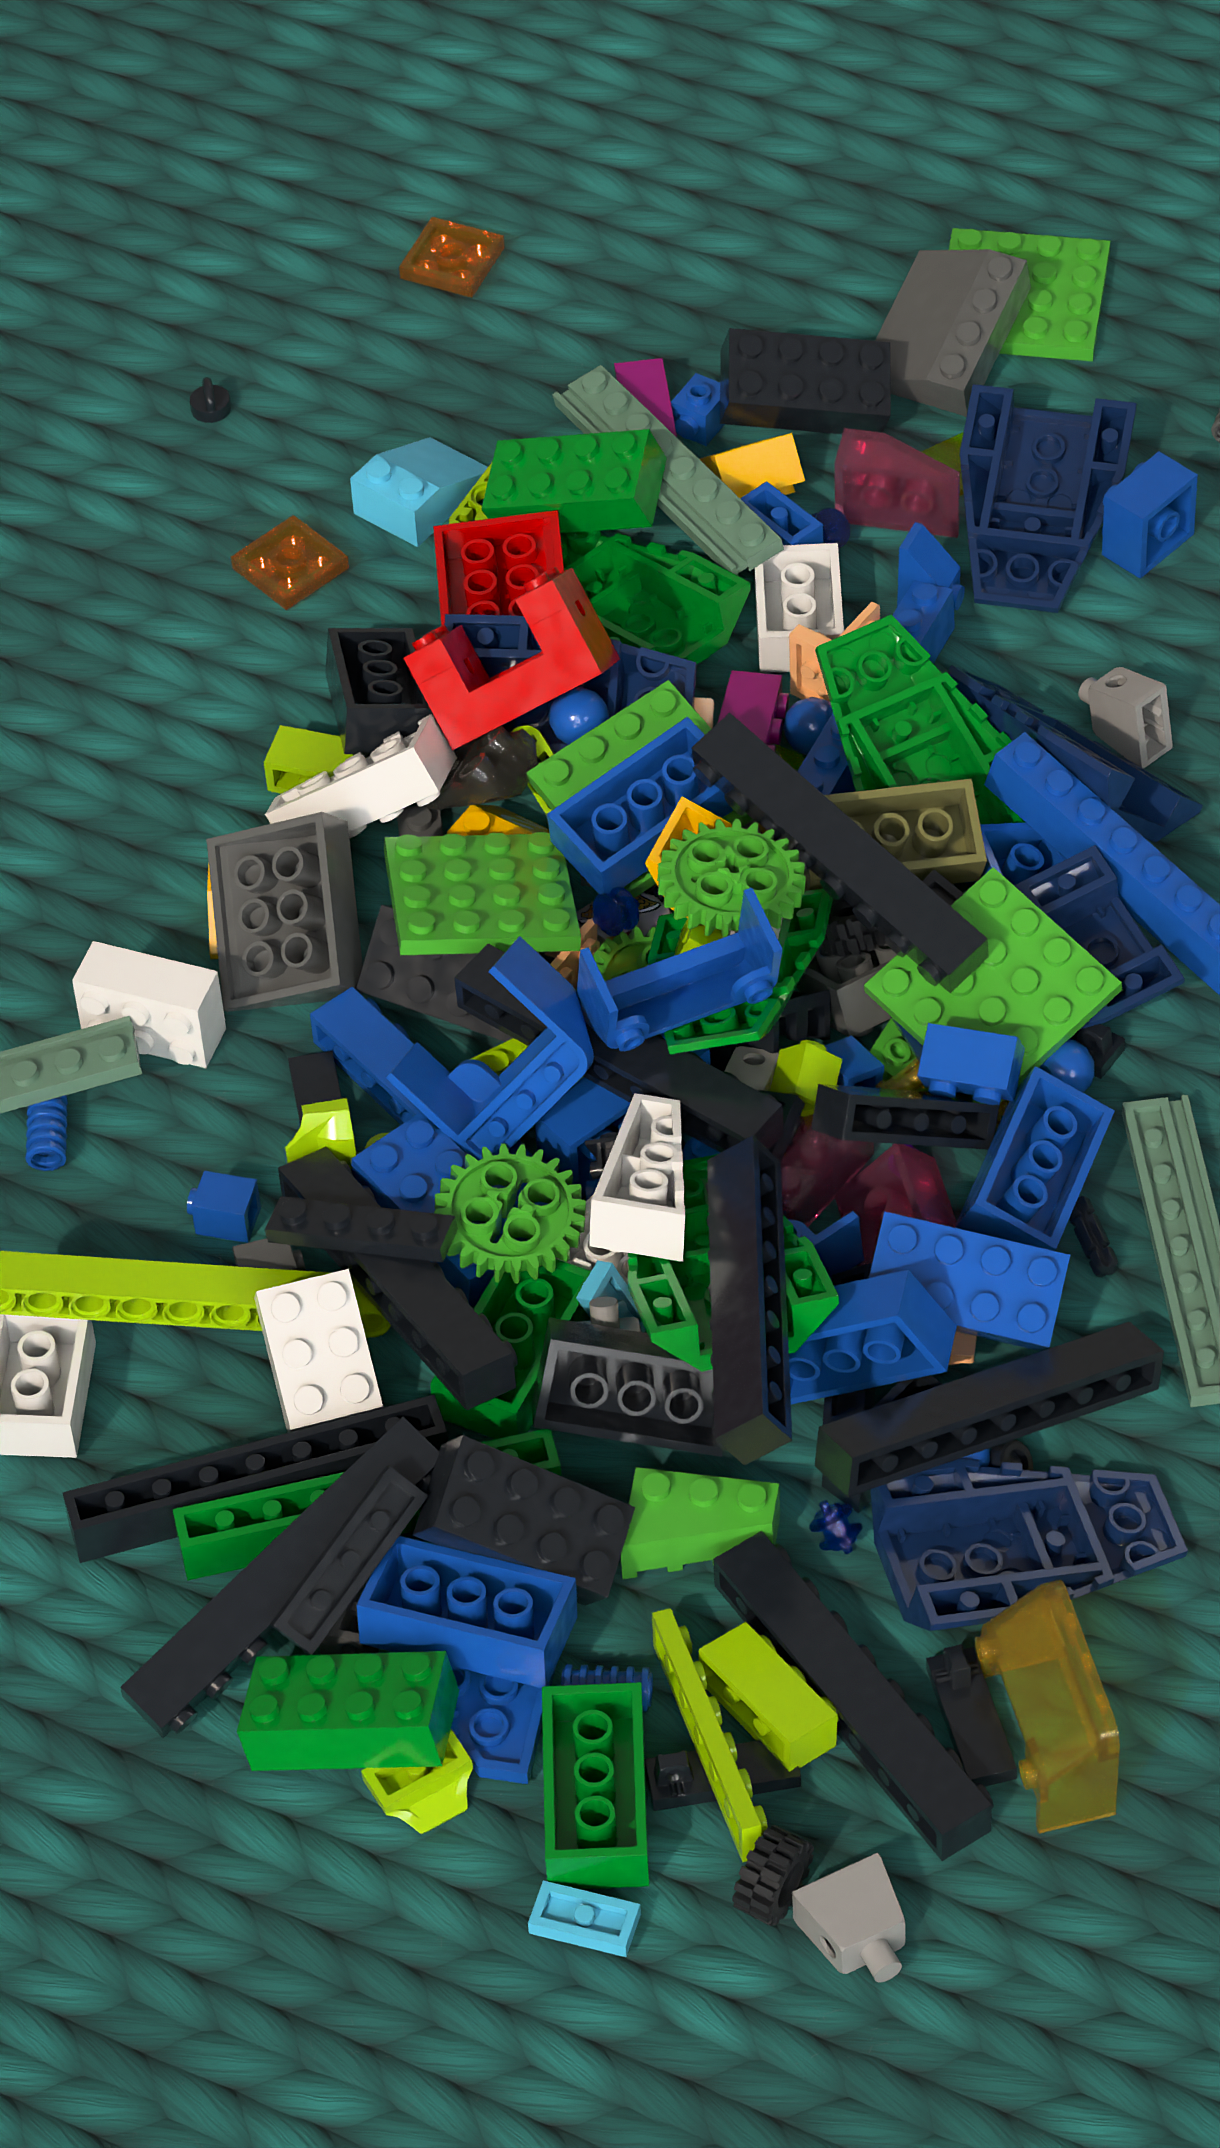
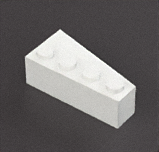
(374, 787)
(642, 1184)

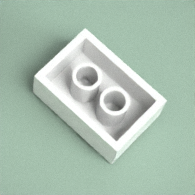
(795, 589)
(170, 1002)
(318, 1350)
(43, 1384)

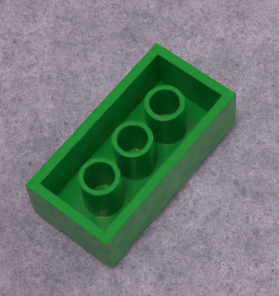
(588, 478)
(521, 1317)
(348, 1711)
(595, 1786)

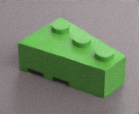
(693, 1518)

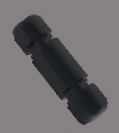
(1093, 1238)

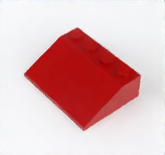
(490, 560)

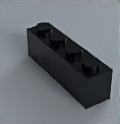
(903, 1117)

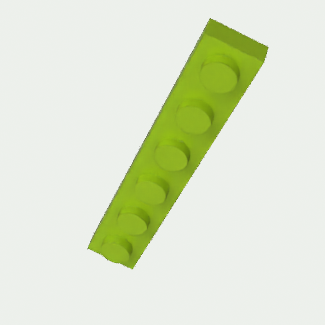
(703, 1722)

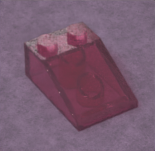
(894, 485)

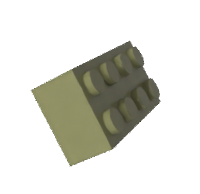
(921, 827)

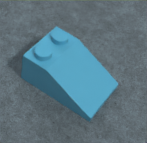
(413, 488)

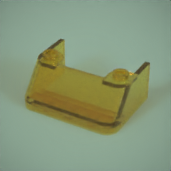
(1058, 1706)

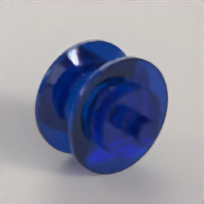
(835, 526)
(616, 911)
(835, 1526)

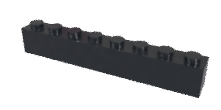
(840, 854)
(712, 1102)
(412, 1293)
(748, 1302)
(988, 1408)
(140, 1506)
(238, 1618)
(872, 1710)

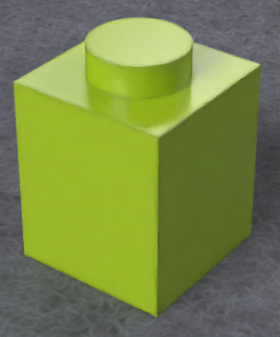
(802, 1069)

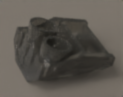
(488, 769)

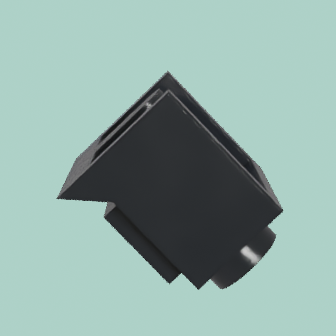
(802, 1017)

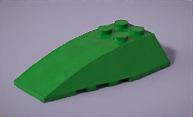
(654, 596)
(907, 718)
(749, 1022)
(676, 1296)

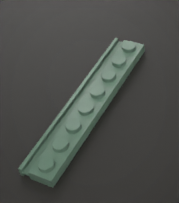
(689, 489)
(68, 1064)
(1182, 1233)

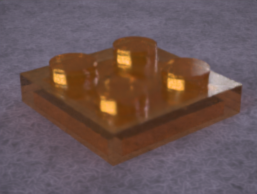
(451, 257)
(290, 562)

